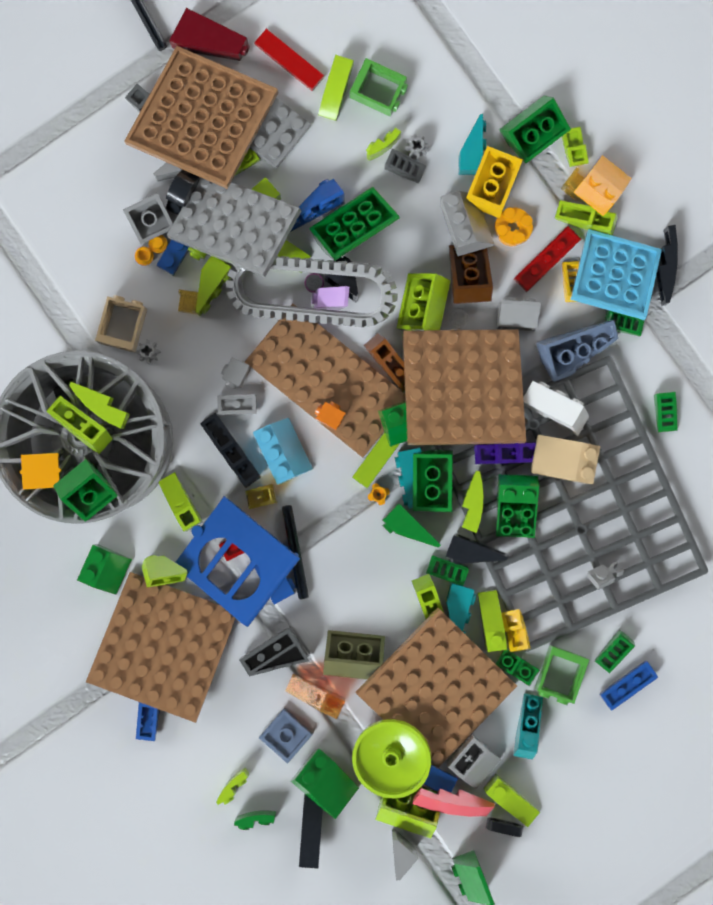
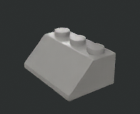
(465, 223)

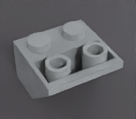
(518, 314)
(473, 761)

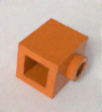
(330, 415)

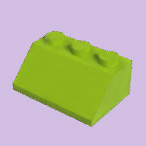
(423, 302)
(407, 816)

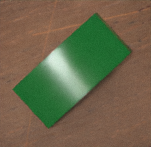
(517, 667)
(248, 819)

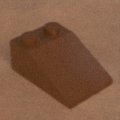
(470, 276)

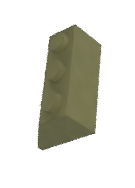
(353, 654)

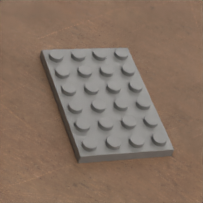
(235, 225)

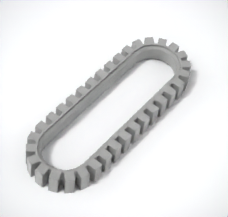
(312, 314)

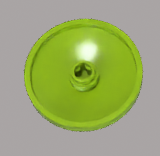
(391, 758)

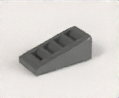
(402, 172)

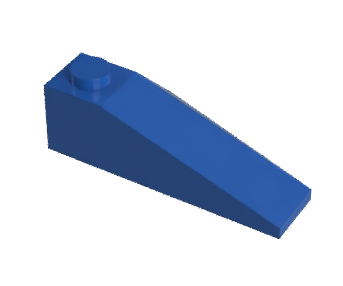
(320, 201)

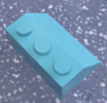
(282, 451)

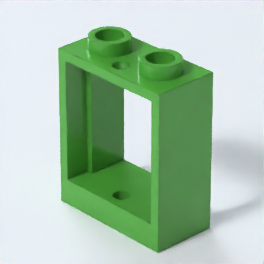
(386, 73)
(575, 686)

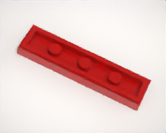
(289, 59)
(547, 259)

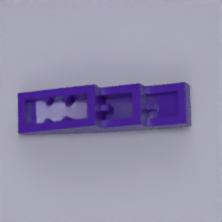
(504, 453)

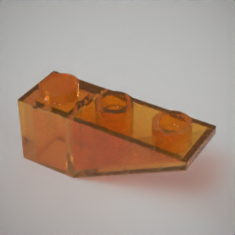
(315, 696)

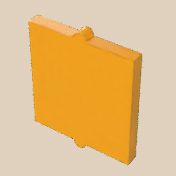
(40, 470)

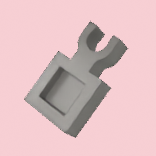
(604, 576)

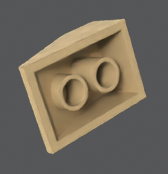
(565, 459)

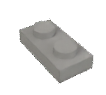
(237, 404)

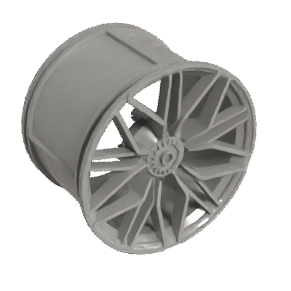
(29, 392)

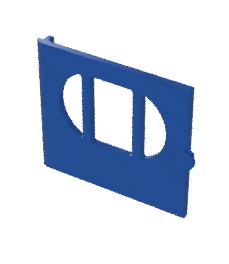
(265, 550)

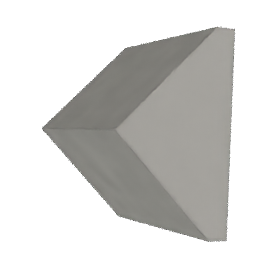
(148, 218)
(404, 854)

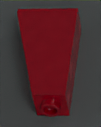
(208, 37)

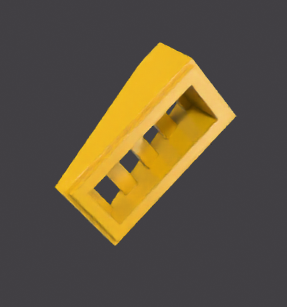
(566, 281)

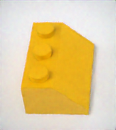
(493, 181)

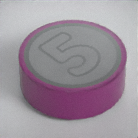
(313, 282)

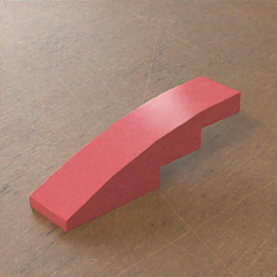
(454, 804)

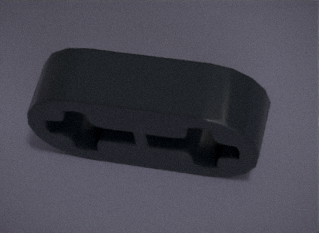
(504, 827)

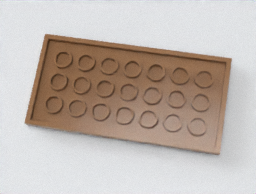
(318, 369)

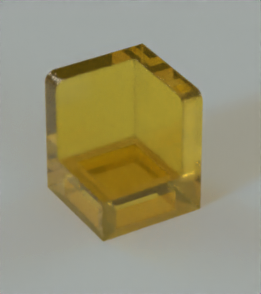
(572, 183)
(187, 301)

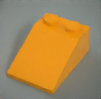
(603, 185)

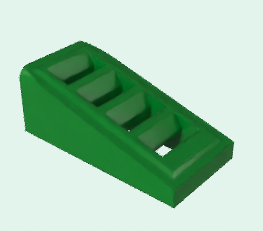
(609, 316)
(673, 411)
(461, 581)
(610, 647)

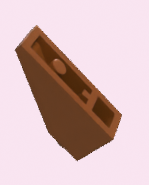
(387, 359)

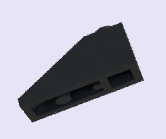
(470, 551)

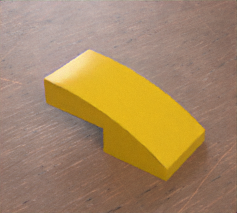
(516, 630)

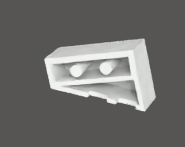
(556, 406)

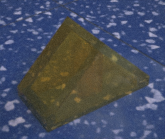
(261, 496)

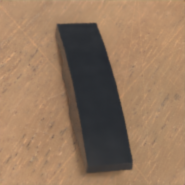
(667, 271)
(230, 450)
(310, 834)

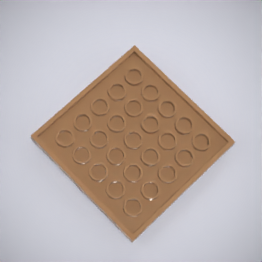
(201, 117)
(463, 387)
(162, 647)
(437, 685)

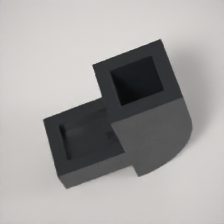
(181, 191)

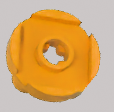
(522, 220)

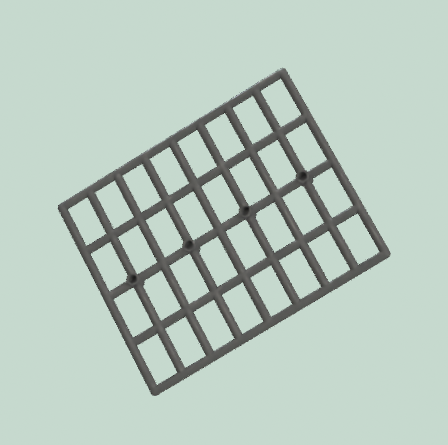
(581, 529)

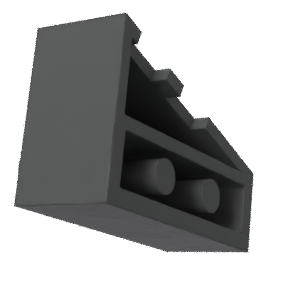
(276, 653)

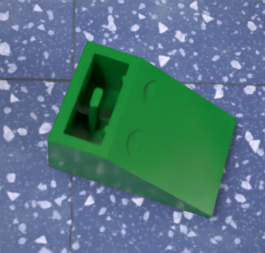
(517, 505)

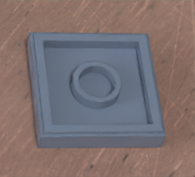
(286, 735)

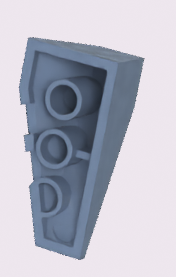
(571, 350)

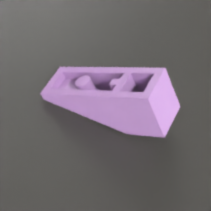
(330, 298)

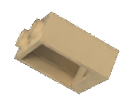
(105, 320)

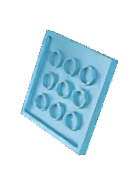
(616, 274)

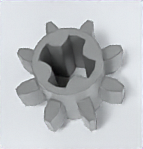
(415, 142)
(152, 355)

